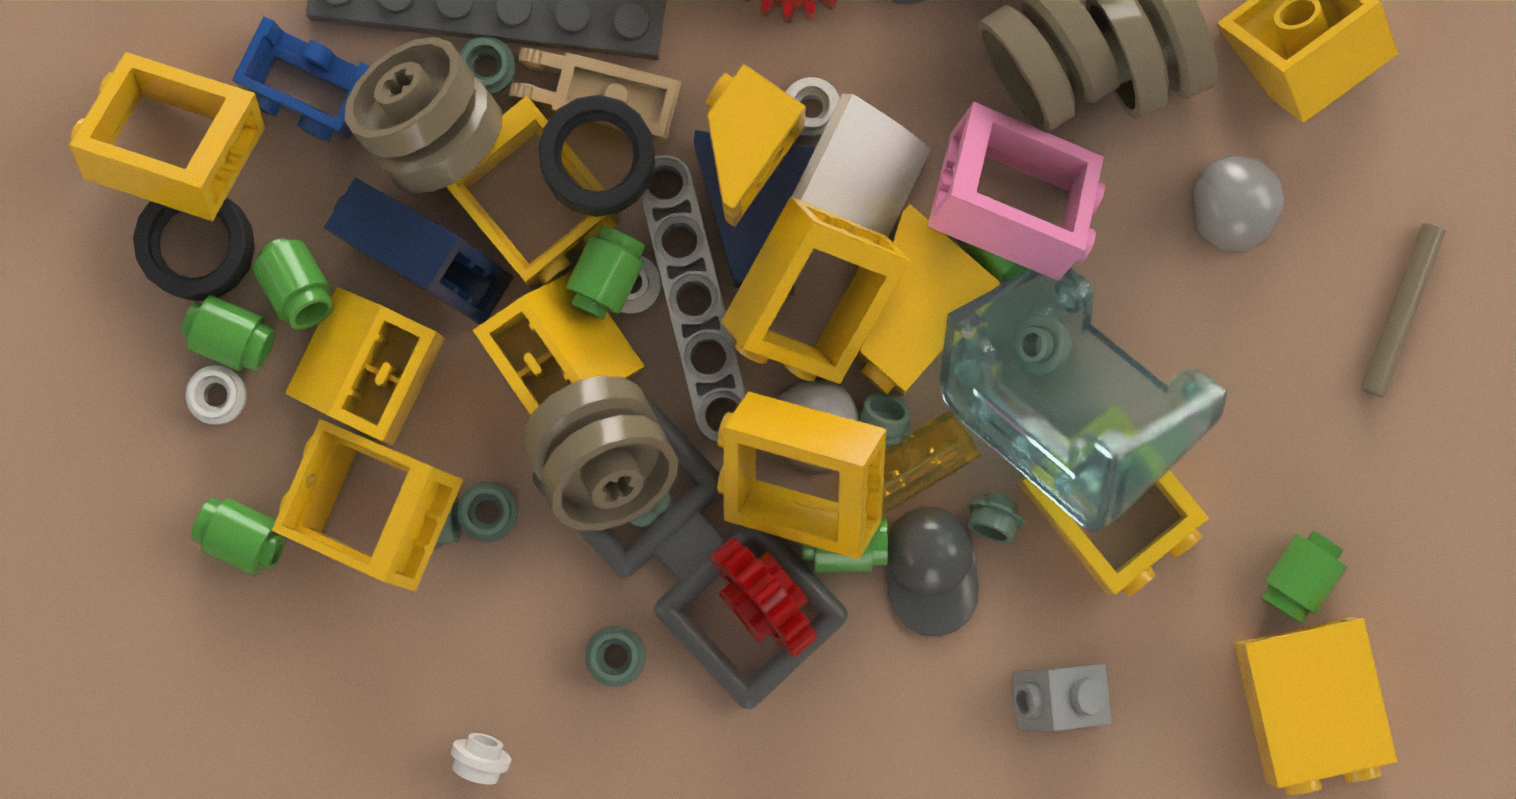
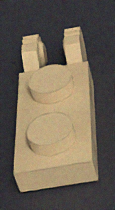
(582, 76)

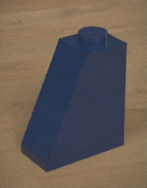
(749, 235)
(418, 251)

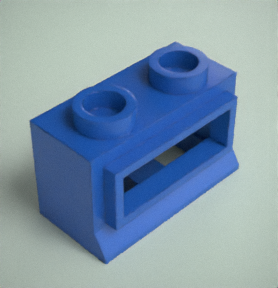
(313, 58)

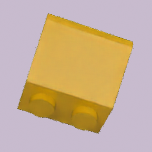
(1309, 48)
(749, 135)

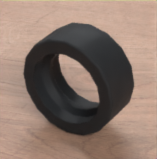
(589, 110)
(217, 283)

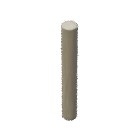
(1403, 310)

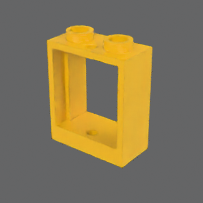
(518, 127)
(214, 165)
(777, 267)
(810, 437)
(411, 526)
(1137, 570)

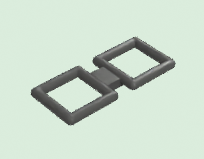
(684, 544)

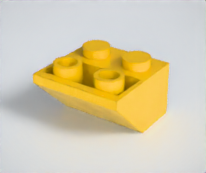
(549, 344)
(365, 366)

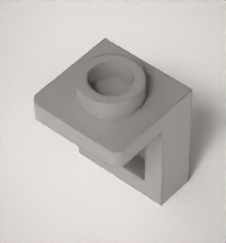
(1061, 698)

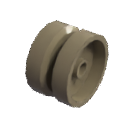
(1156, 50)
(1049, 58)
(423, 115)
(599, 453)

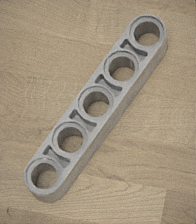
(682, 273)

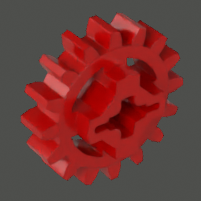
(763, 597)

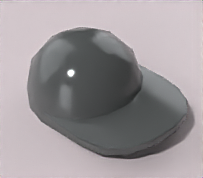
(931, 571)

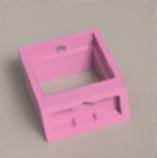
(999, 227)

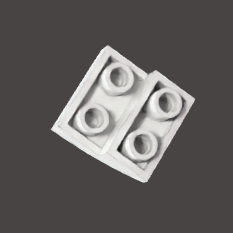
(862, 166)

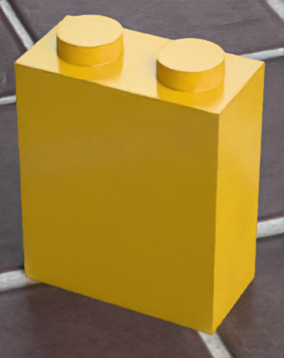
(1316, 705)

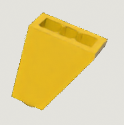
(915, 316)

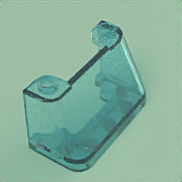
(1090, 430)

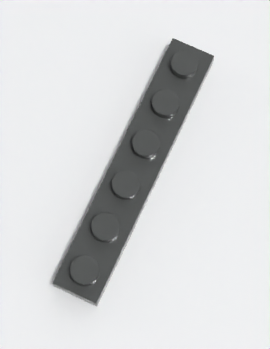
(593, 26)

